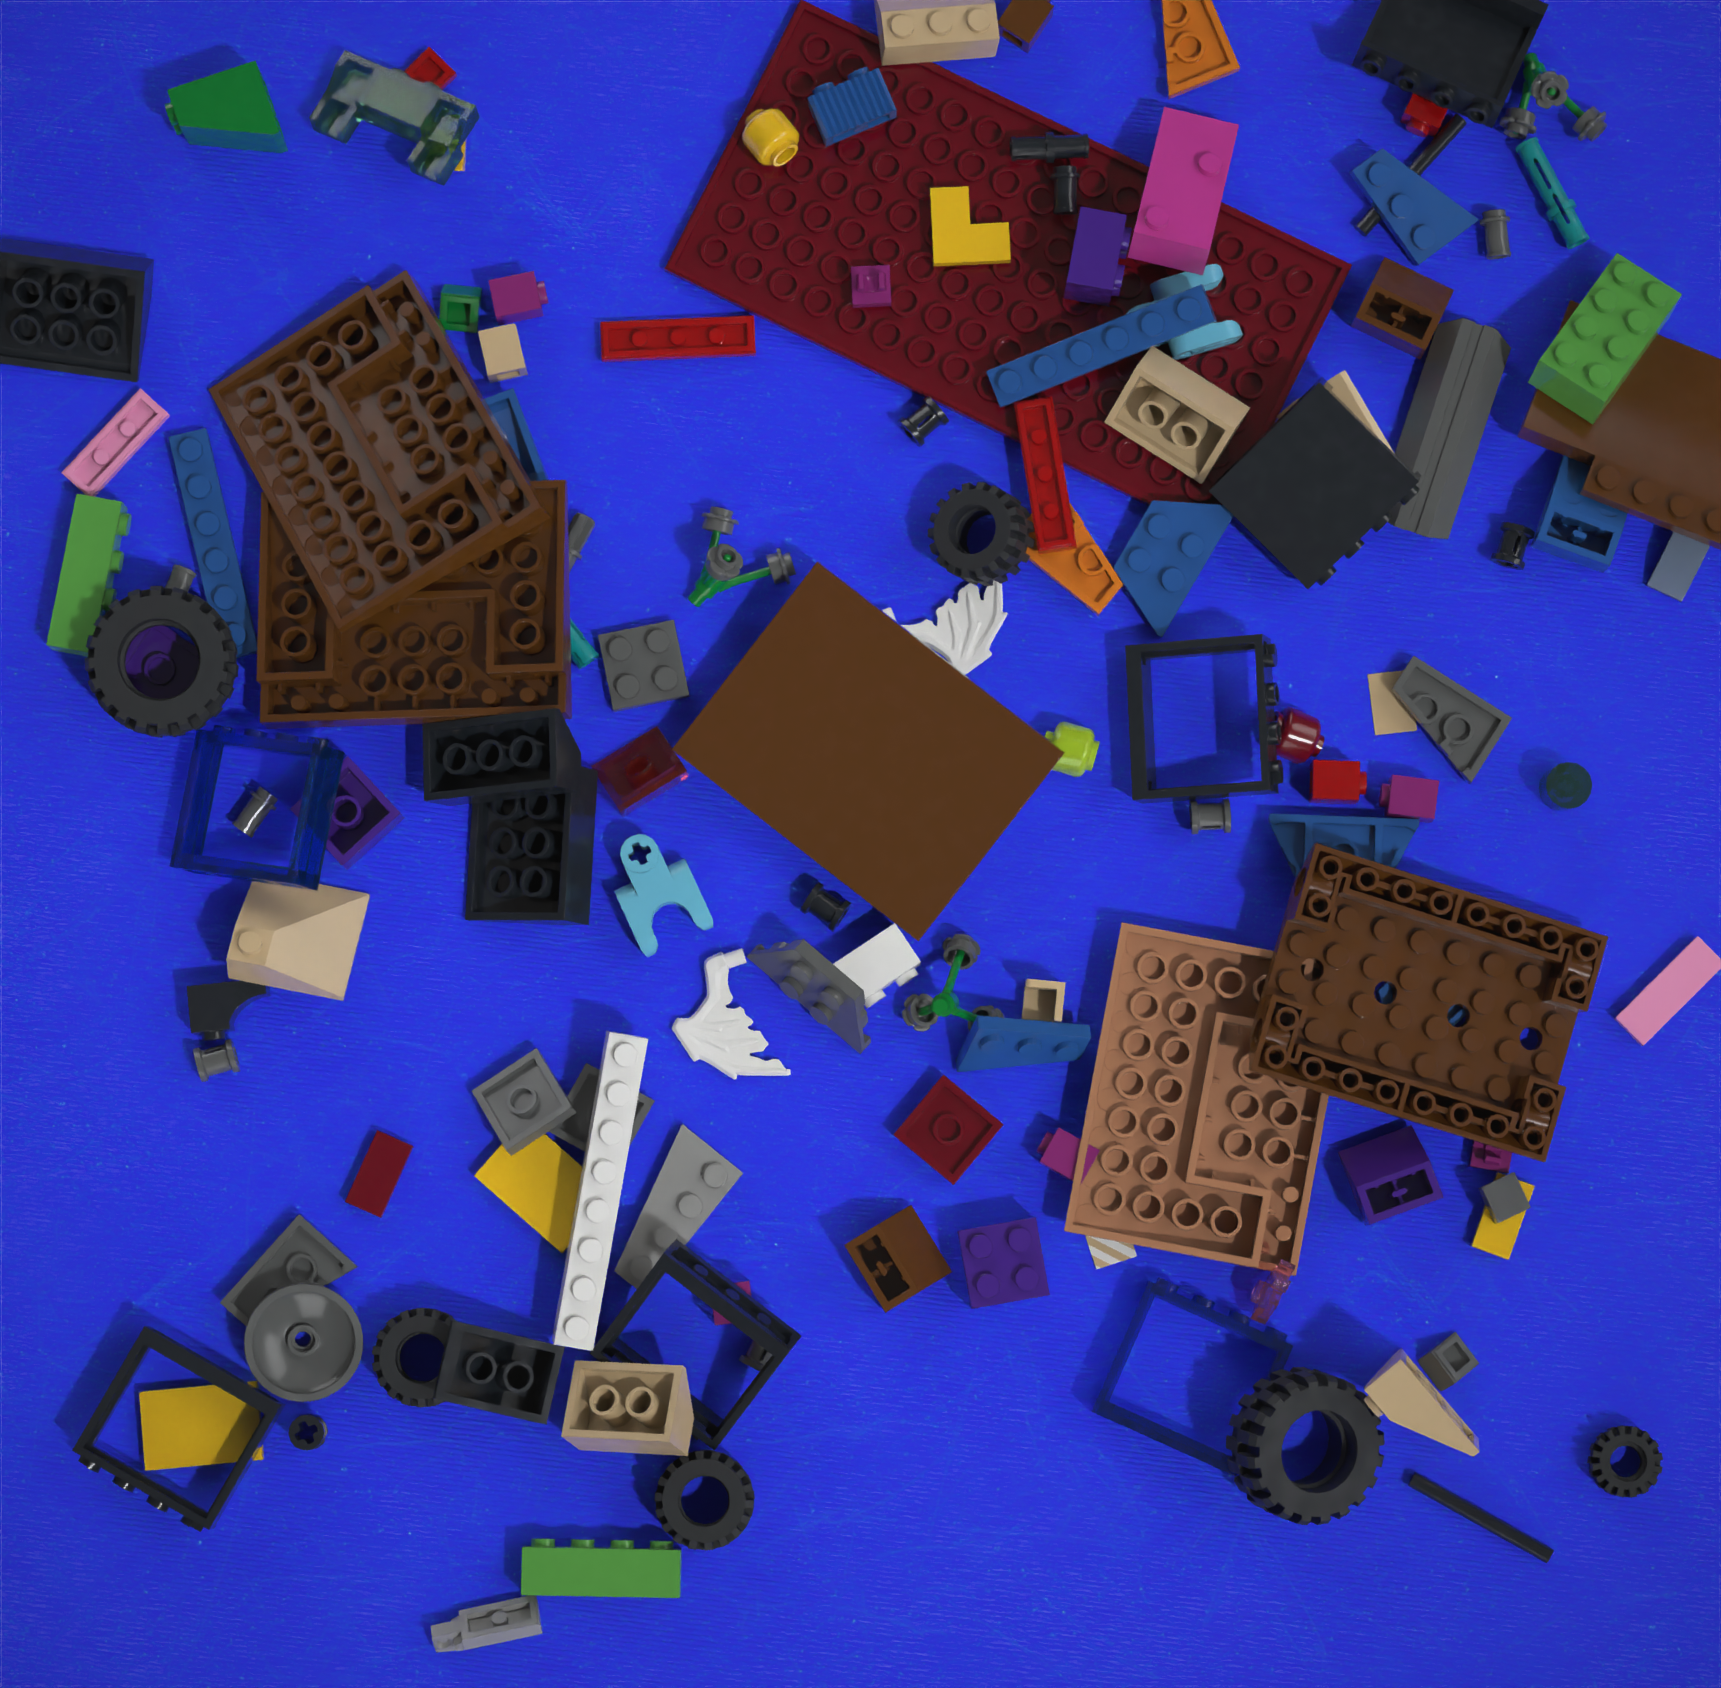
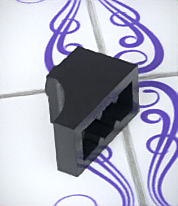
(217, 1005)

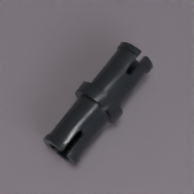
(1049, 147)

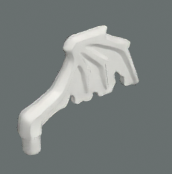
(963, 627)
(722, 1033)

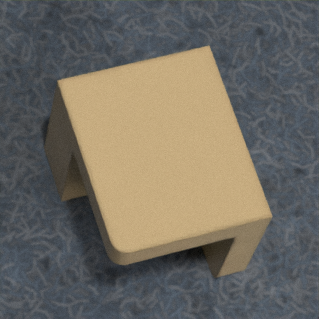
(502, 353)
(1043, 1000)

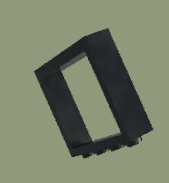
(1142, 725)
(729, 1302)
(130, 1478)

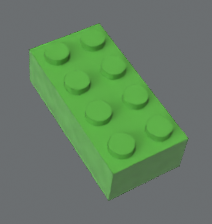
(1604, 338)

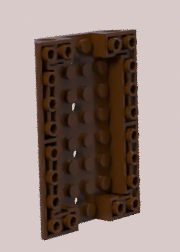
(1435, 953)

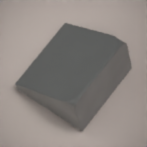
(1504, 1198)
(1448, 1362)

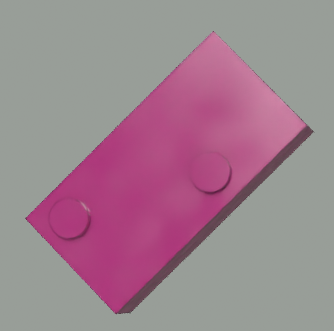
(1183, 191)

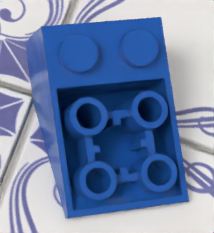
(1575, 524)

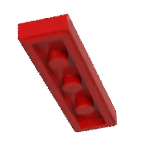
(678, 338)
(1045, 475)

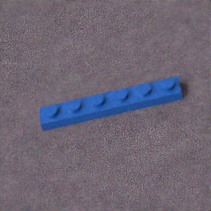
(1101, 345)
(213, 535)

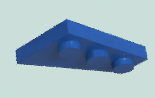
(1410, 206)
(1020, 1042)

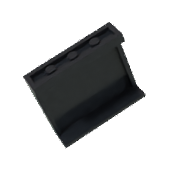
(1452, 50)
(1315, 485)

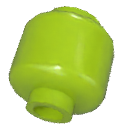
(1078, 746)

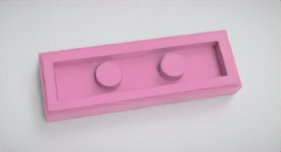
(116, 444)
(1669, 991)

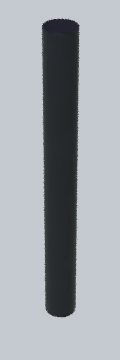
(1419, 165)
(1480, 1517)

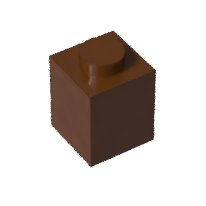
(1025, 21)

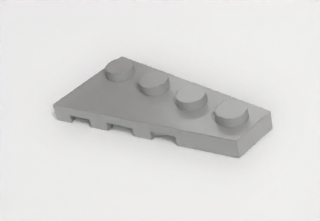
(680, 1202)

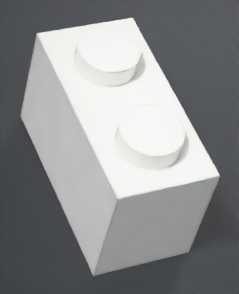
(880, 963)

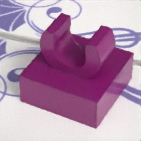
(871, 286)
(1489, 1158)

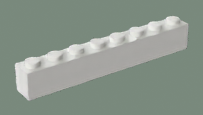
(599, 1190)

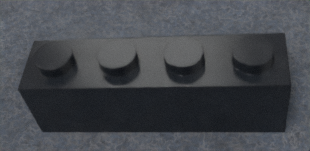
(500, 758)

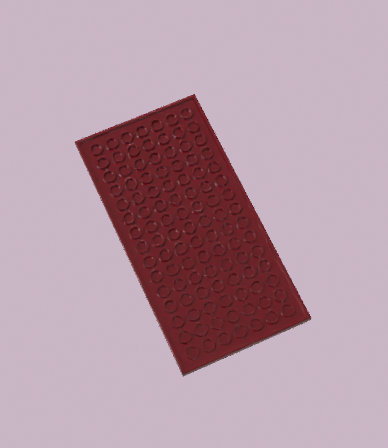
(791, 232)

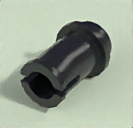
(1065, 190)

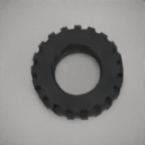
(108, 655)
(1346, 1465)

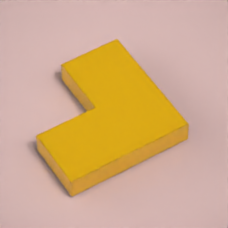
(956, 239)

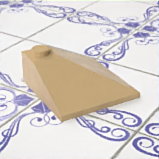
(297, 938)
(1414, 1403)

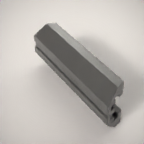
(1448, 422)

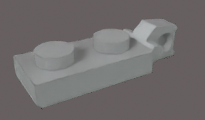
(489, 1625)

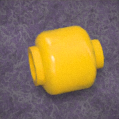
(770, 137)

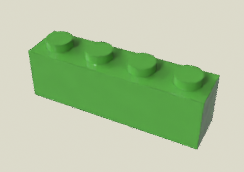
(88, 571)
(601, 1570)

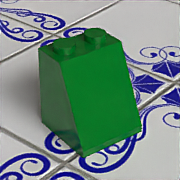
(227, 111)

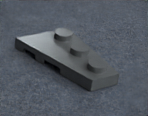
(1451, 715)
(295, 1257)

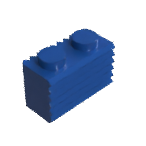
(851, 105)

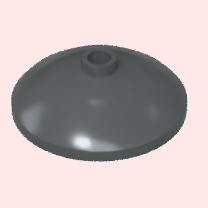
(310, 1369)

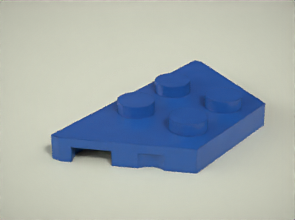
(1169, 555)
(1366, 837)

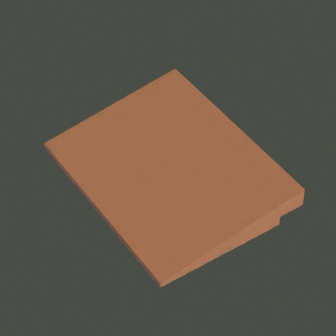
(1188, 1137)

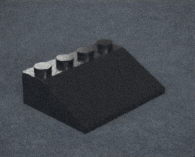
(73, 309)
(533, 858)

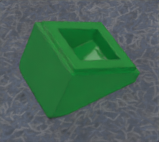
(460, 308)

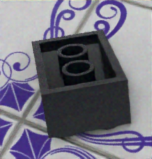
(498, 1372)

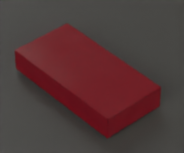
(379, 1174)

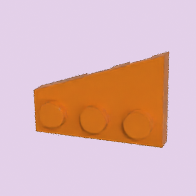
(1194, 45)
(1080, 570)

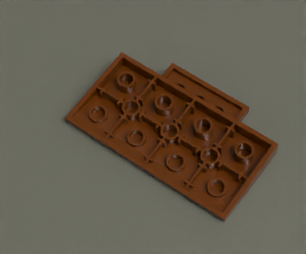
(1652, 444)

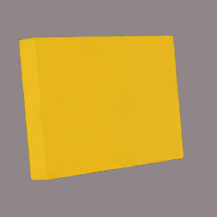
(537, 1185)
(195, 1427)

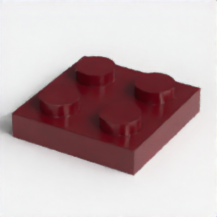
(948, 1129)

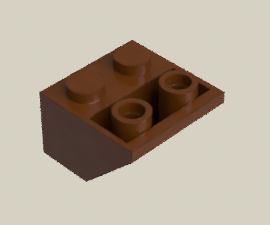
(1402, 308)
(898, 1258)

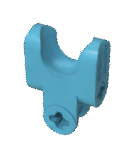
(1202, 339)
(654, 887)

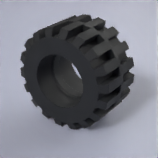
(955, 521)
(388, 1351)
(670, 1508)

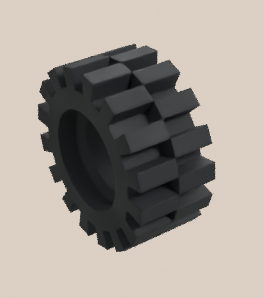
(1642, 1444)

